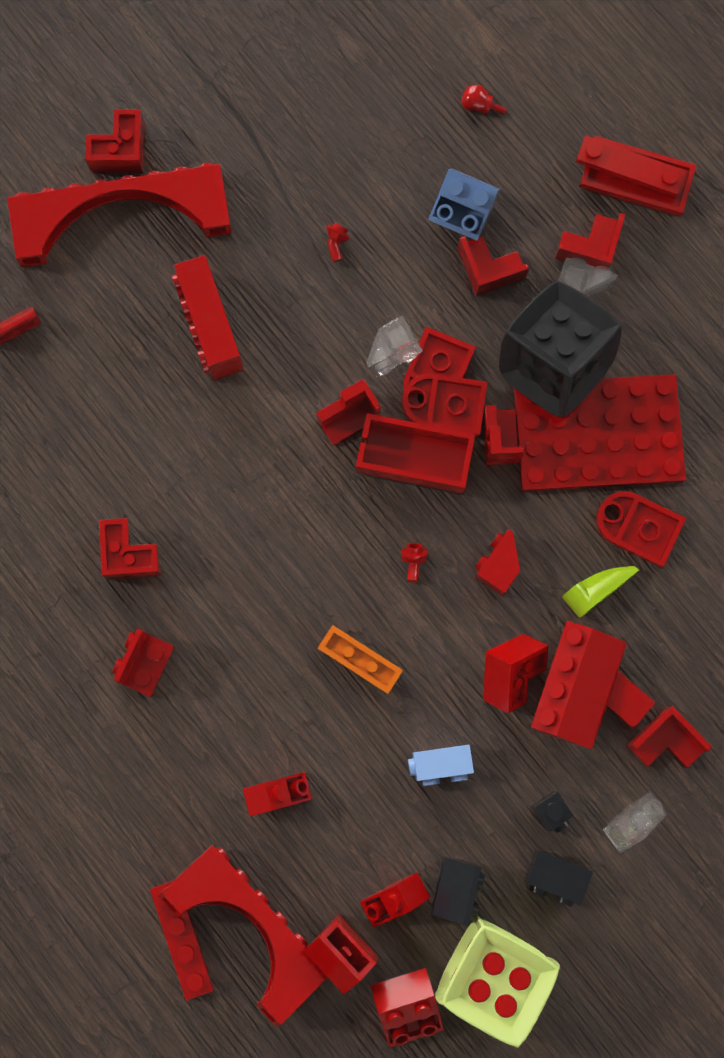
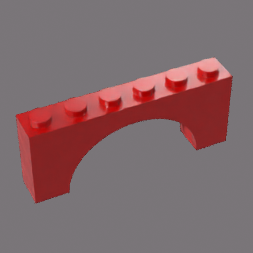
(216, 882)

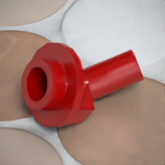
(337, 234)
(414, 554)

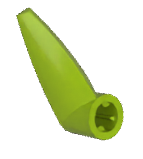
(595, 589)

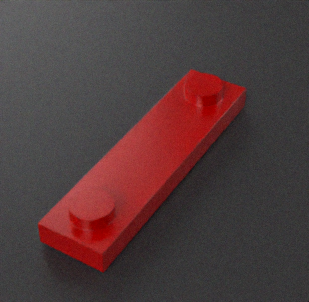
(630, 166)

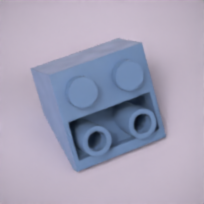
(464, 204)

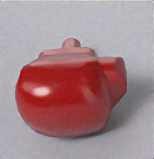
(477, 98)

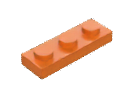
(360, 659)

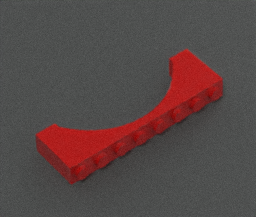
(43, 216)

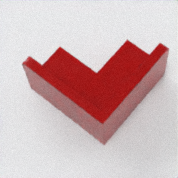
(121, 151)
(598, 248)
(488, 273)
(348, 413)
(501, 436)
(122, 559)
(509, 669)
(672, 732)

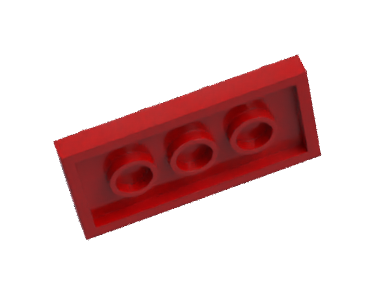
(624, 190)

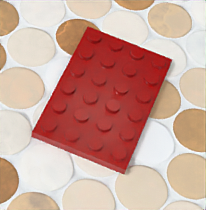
(614, 437)

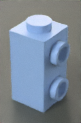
(440, 763)

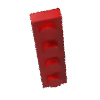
(183, 948)

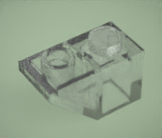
(586, 278)
(393, 346)
(635, 822)

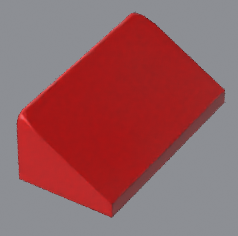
(18, 324)
(629, 701)

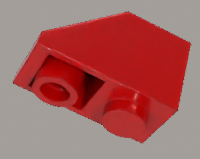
(502, 564)
(277, 794)
(395, 900)

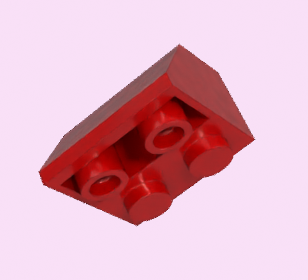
(341, 954)
(407, 1008)

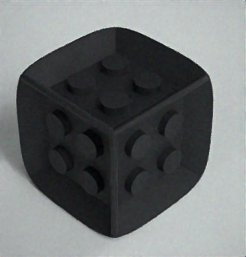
(559, 348)

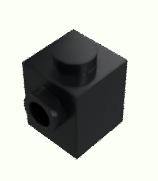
(552, 812)

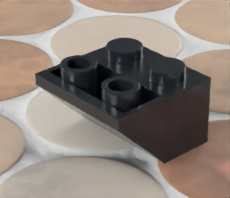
(457, 891)

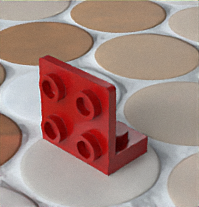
(142, 662)

